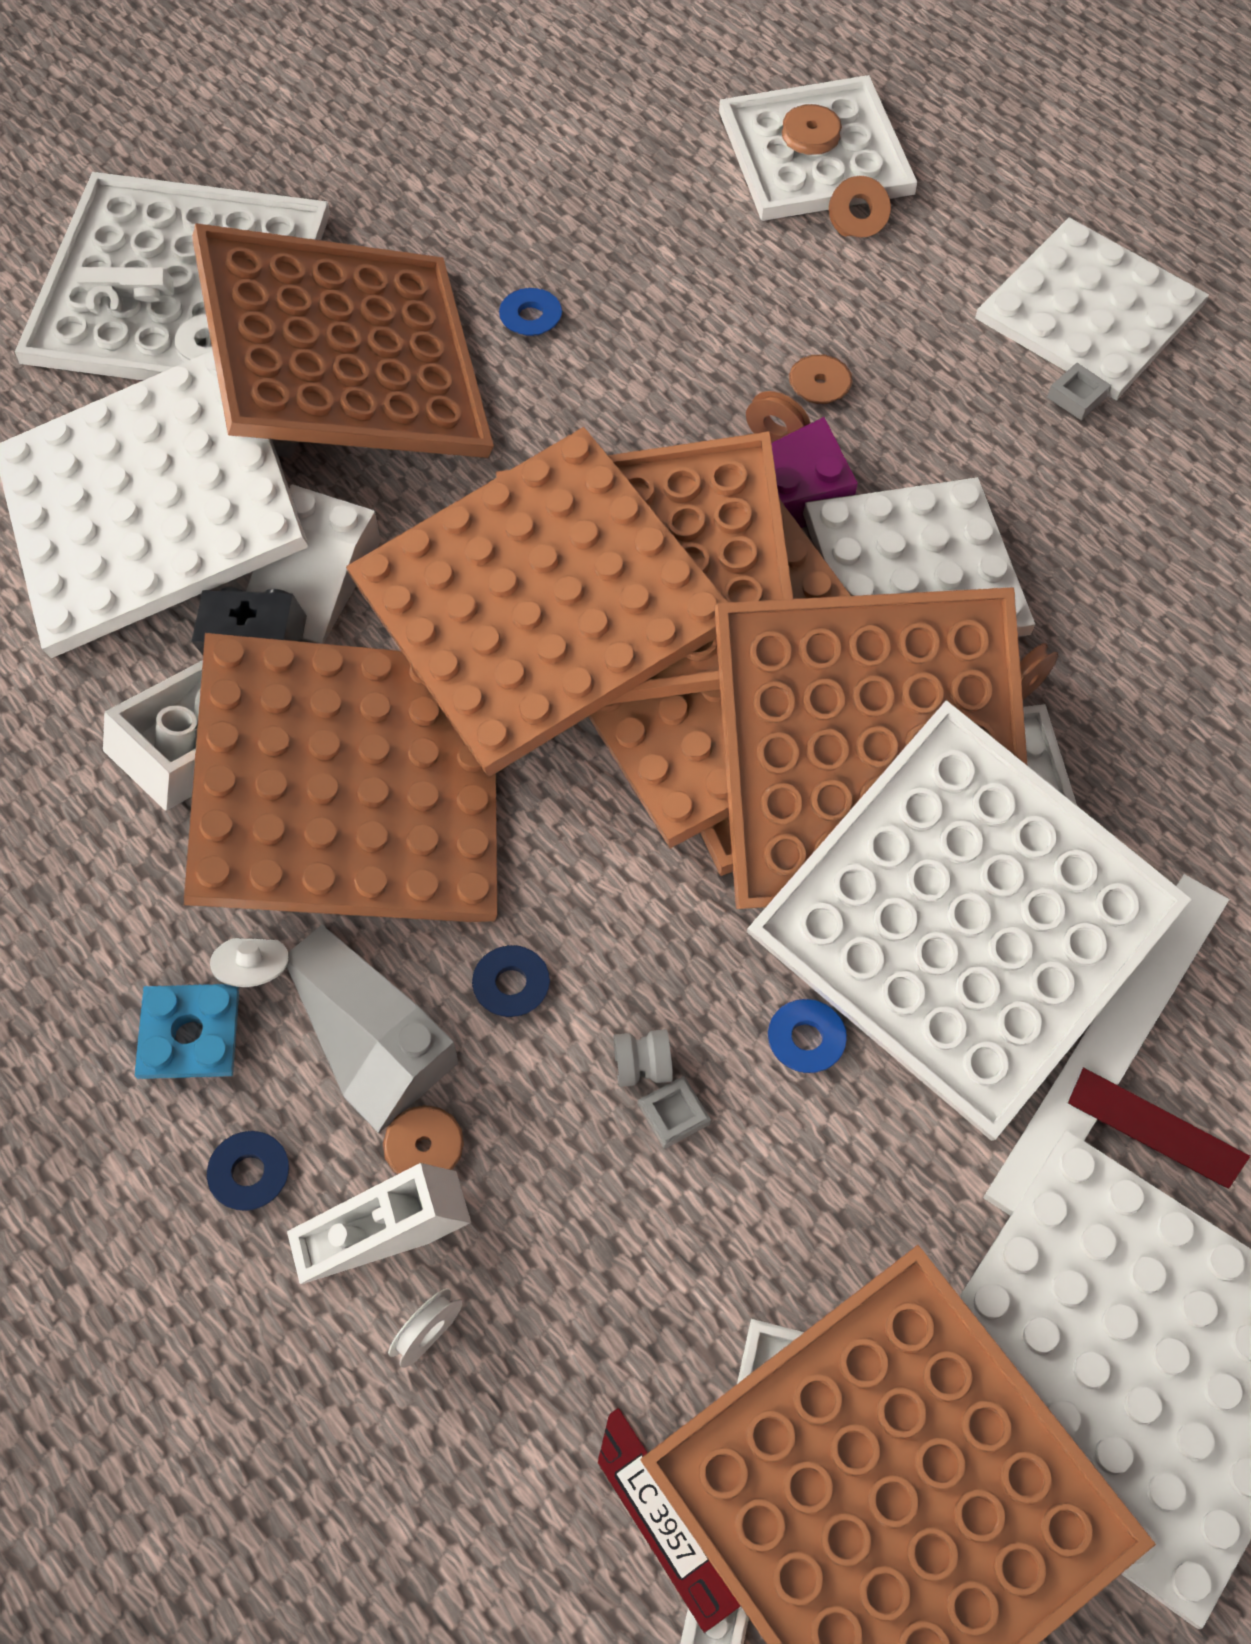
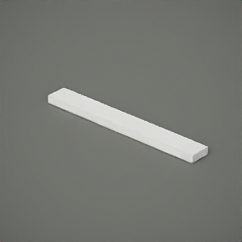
(1110, 1041)

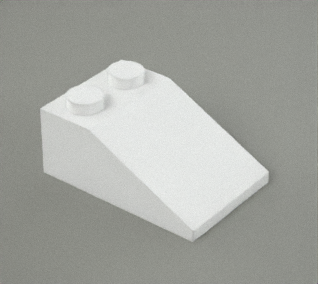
(318, 575)
(157, 736)

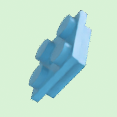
(170, 1007)

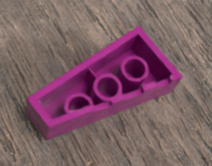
(810, 468)

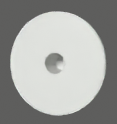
(248, 961)

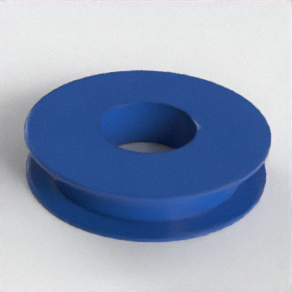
(530, 298)
(807, 1013)

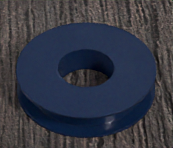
(506, 959)
(235, 1149)

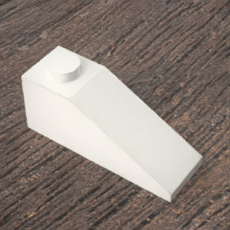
(380, 1222)

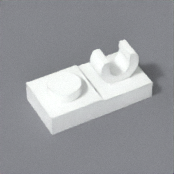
(142, 282)

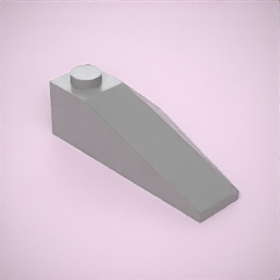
(370, 1031)

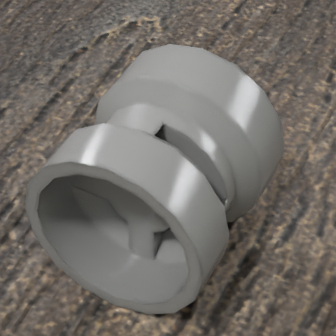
(643, 1058)

